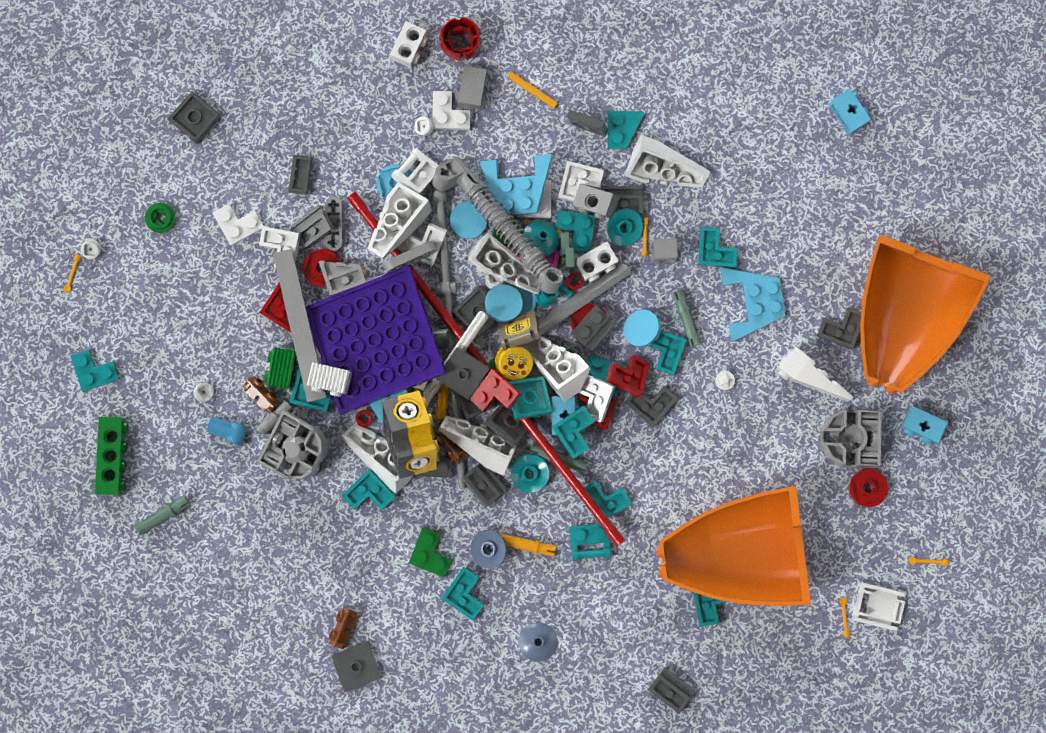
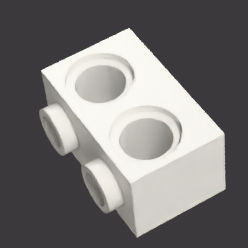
(403, 44)
(593, 258)

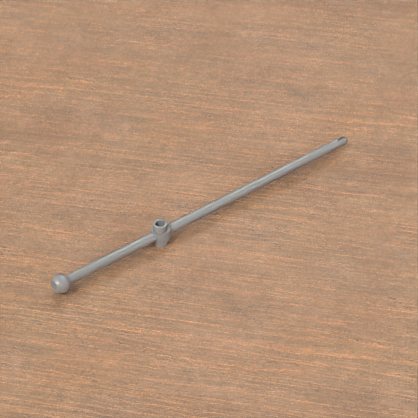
(447, 288)

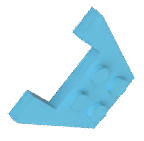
(518, 194)
(762, 300)

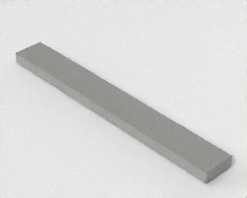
(580, 299)
(297, 318)

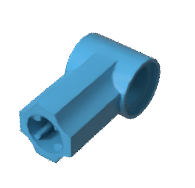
(230, 431)

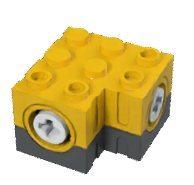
(409, 434)

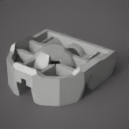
(857, 432)
(277, 458)

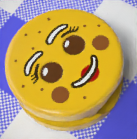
(514, 362)

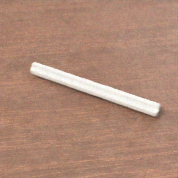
(463, 344)

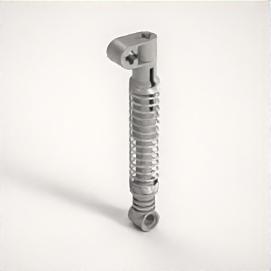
(477, 193)

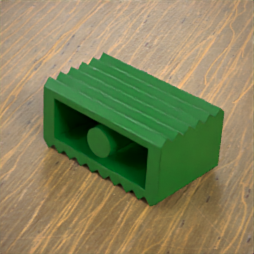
(281, 368)

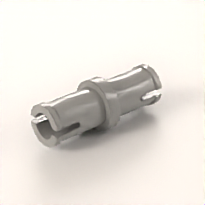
(269, 423)

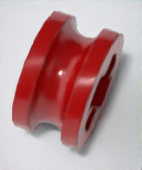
(577, 286)
(360, 423)

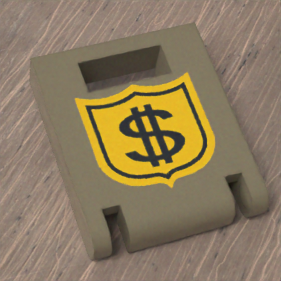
(519, 330)

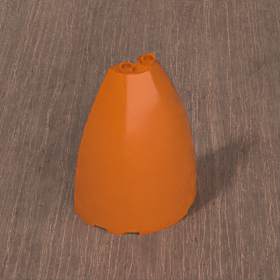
(912, 312)
(741, 552)

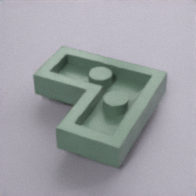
(567, 257)

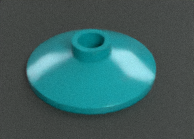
(632, 230)
(549, 243)
(527, 463)

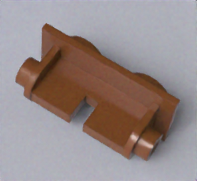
(268, 399)
(453, 452)
(344, 620)

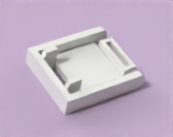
(881, 608)

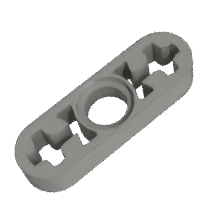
(338, 210)
(410, 257)

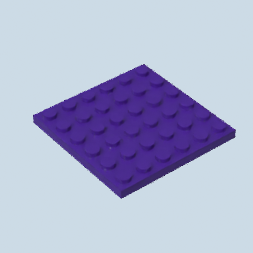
(378, 336)

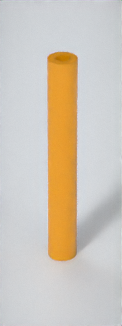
(531, 89)

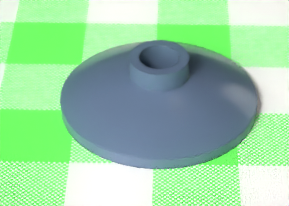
(481, 552)
(533, 632)

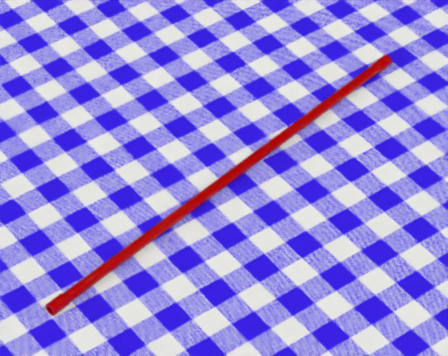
(612, 532)

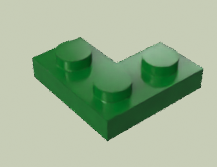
(424, 556)

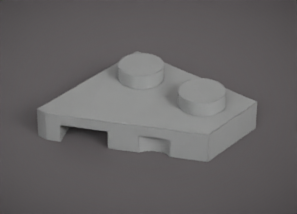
(341, 276)

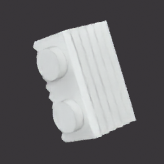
(329, 379)

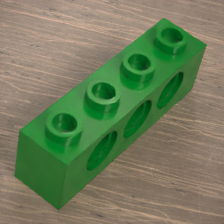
(104, 447)

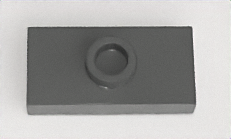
(300, 175)

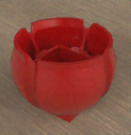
(460, 27)

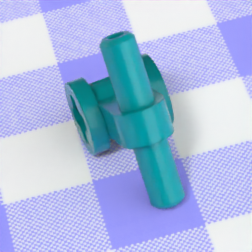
(545, 299)

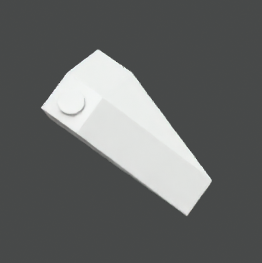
(659, 162)
(400, 218)
(501, 263)
(560, 368)
(801, 369)
(479, 443)
(375, 454)

